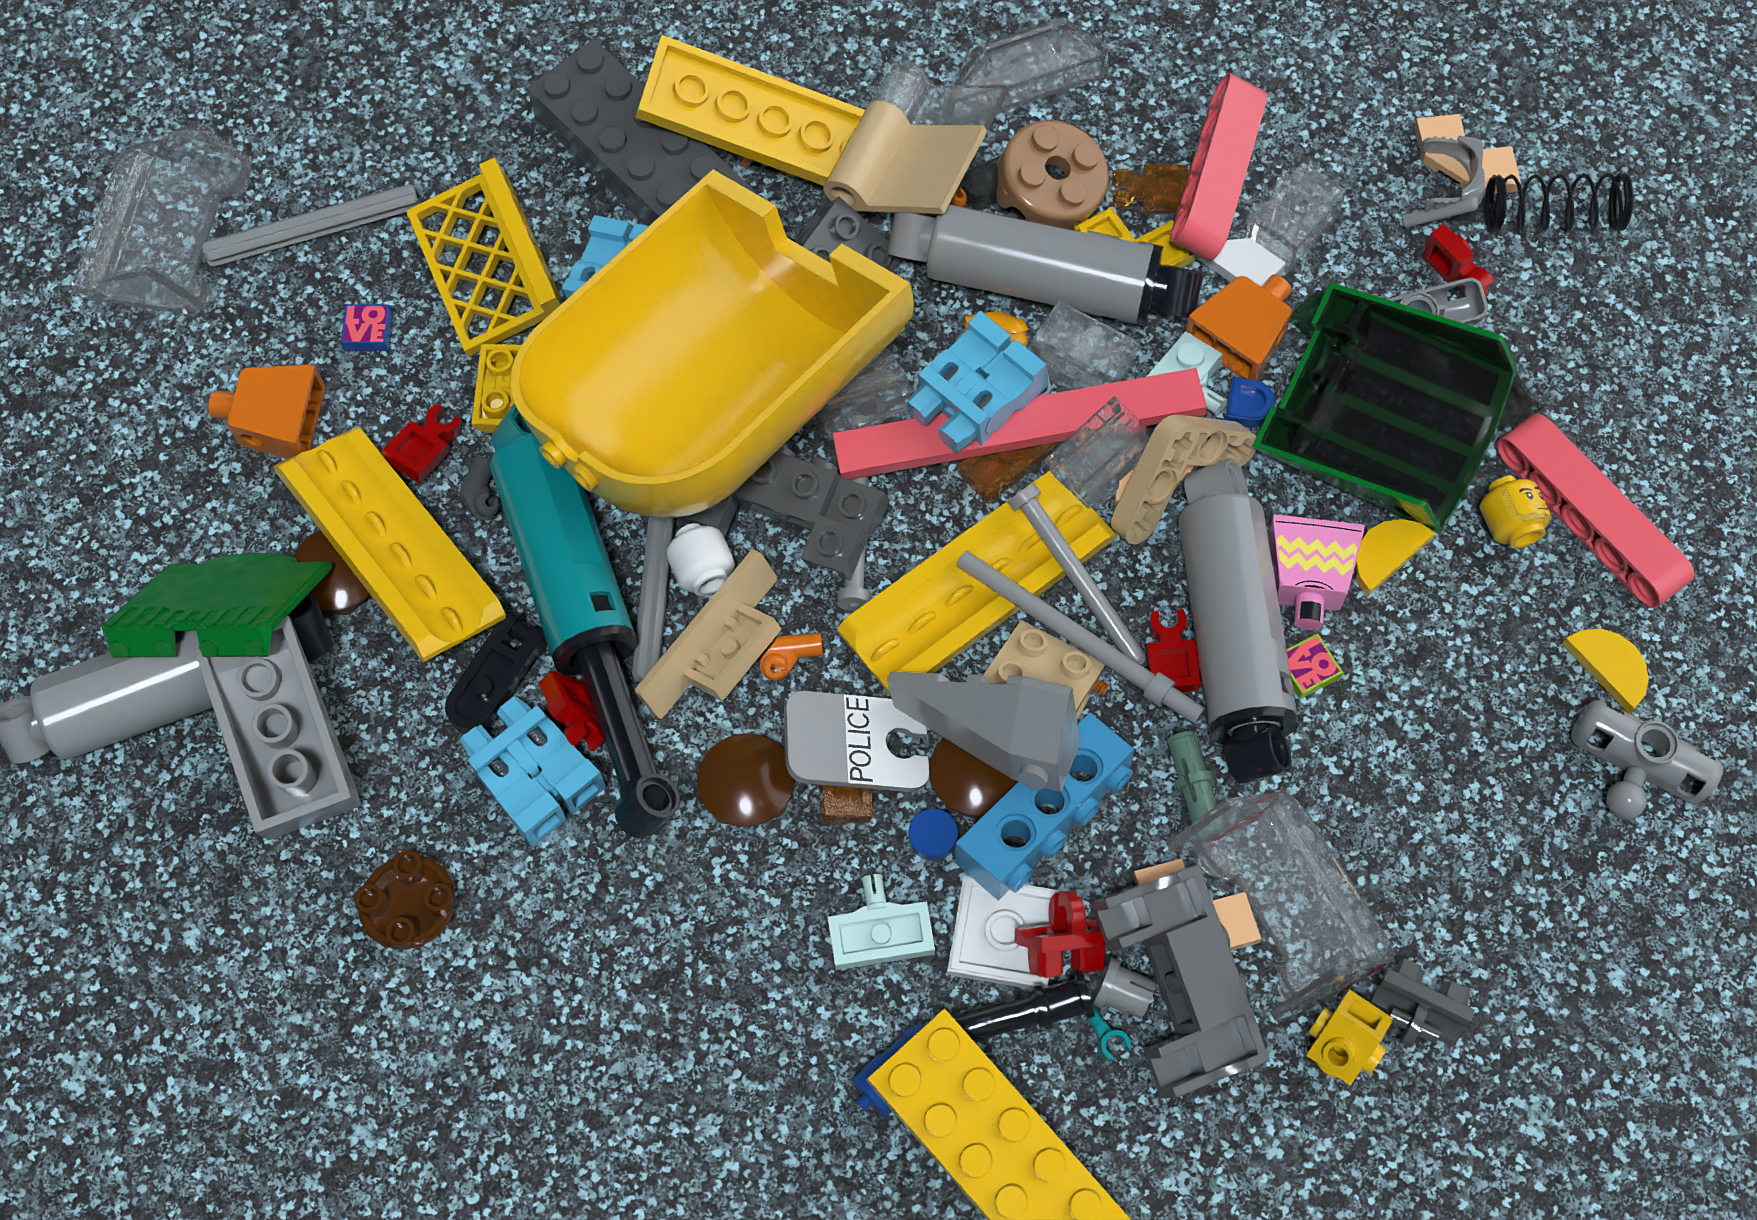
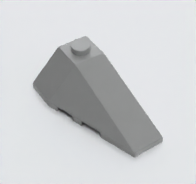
(1015, 727)

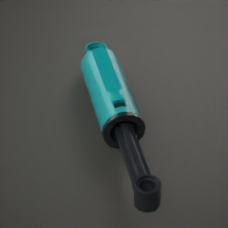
(579, 610)

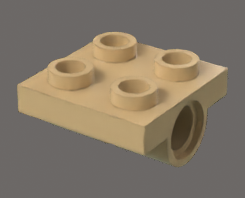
(1046, 658)

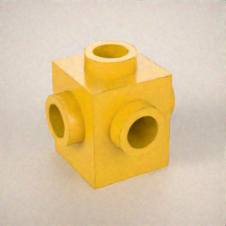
(1349, 1038)

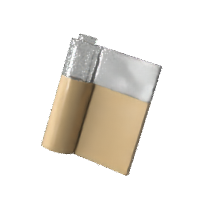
(913, 143)

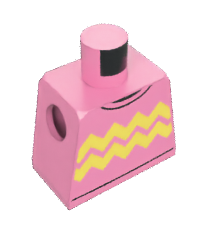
(1313, 564)

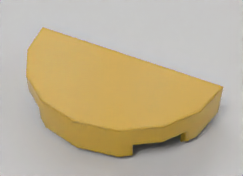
(1387, 550)
(1612, 663)

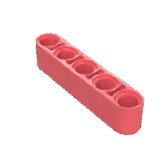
(1219, 167)
(1596, 511)

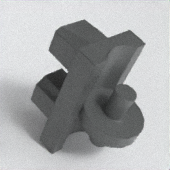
(1420, 1008)

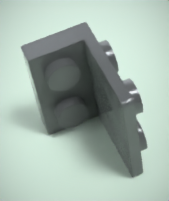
(840, 224)

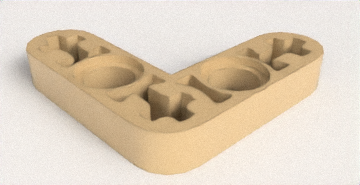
(1168, 452)

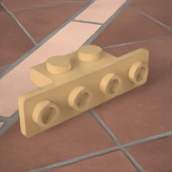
(718, 642)

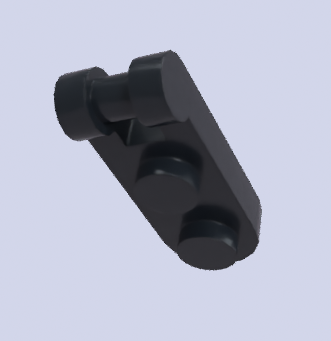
(494, 673)

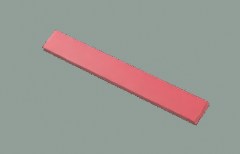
(1040, 422)

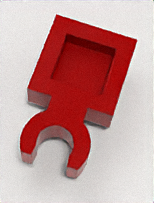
(1453, 259)
(420, 449)
(1172, 655)
(571, 704)

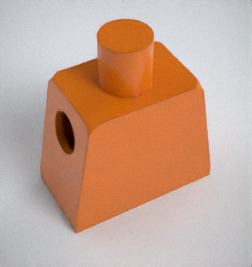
(1244, 323)
(272, 408)

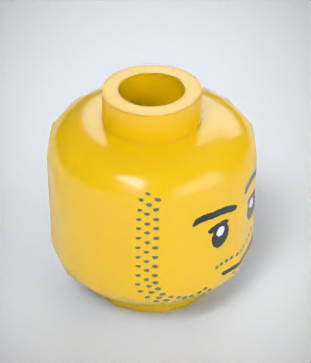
(1515, 512)

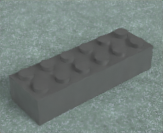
(592, 111)

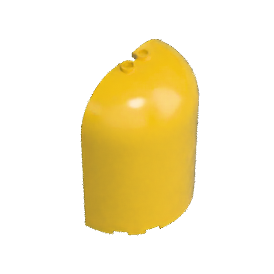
(700, 352)

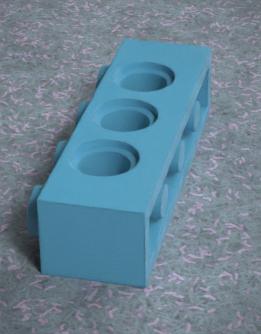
(1007, 868)

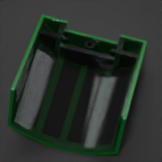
(1391, 404)

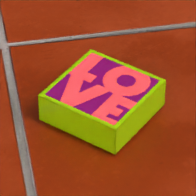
(1312, 666)

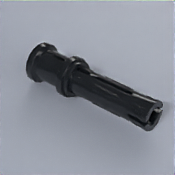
(1040, 1007)

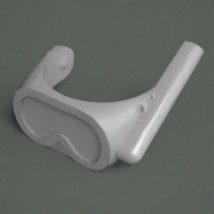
(1470, 154)

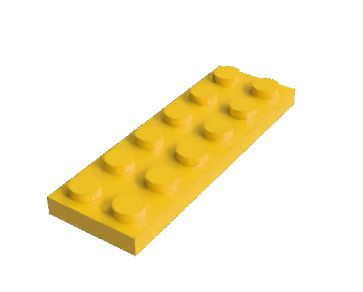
(746, 111)
(986, 1130)

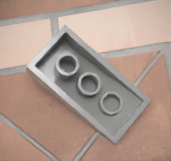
(279, 736)

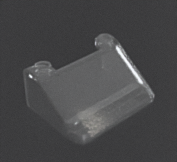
(157, 219)

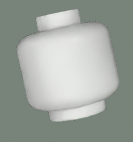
(700, 559)

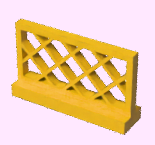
(514, 233)

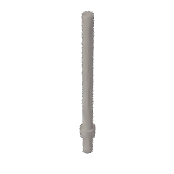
(1157, 687)

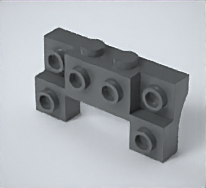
(812, 498)
(1195, 976)

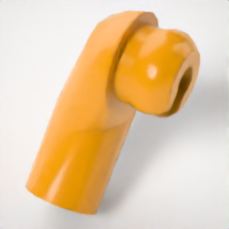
(1014, 326)

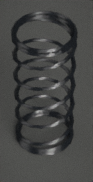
(1496, 215)

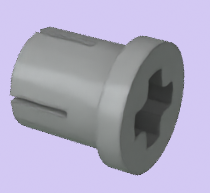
(1123, 989)

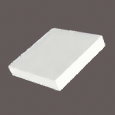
(985, 934)

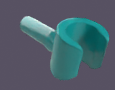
(1103, 1032)

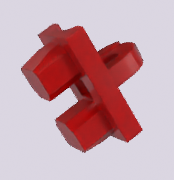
(1066, 931)

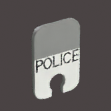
(844, 742)

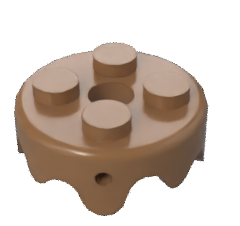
(1038, 196)

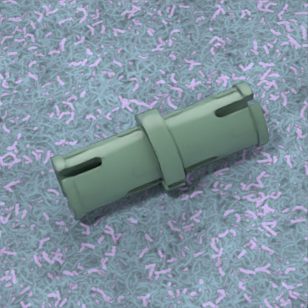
(1193, 778)

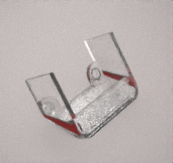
(1295, 892)

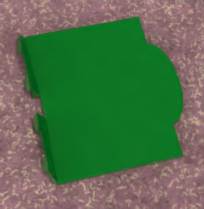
(226, 600)

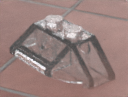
(1037, 62)

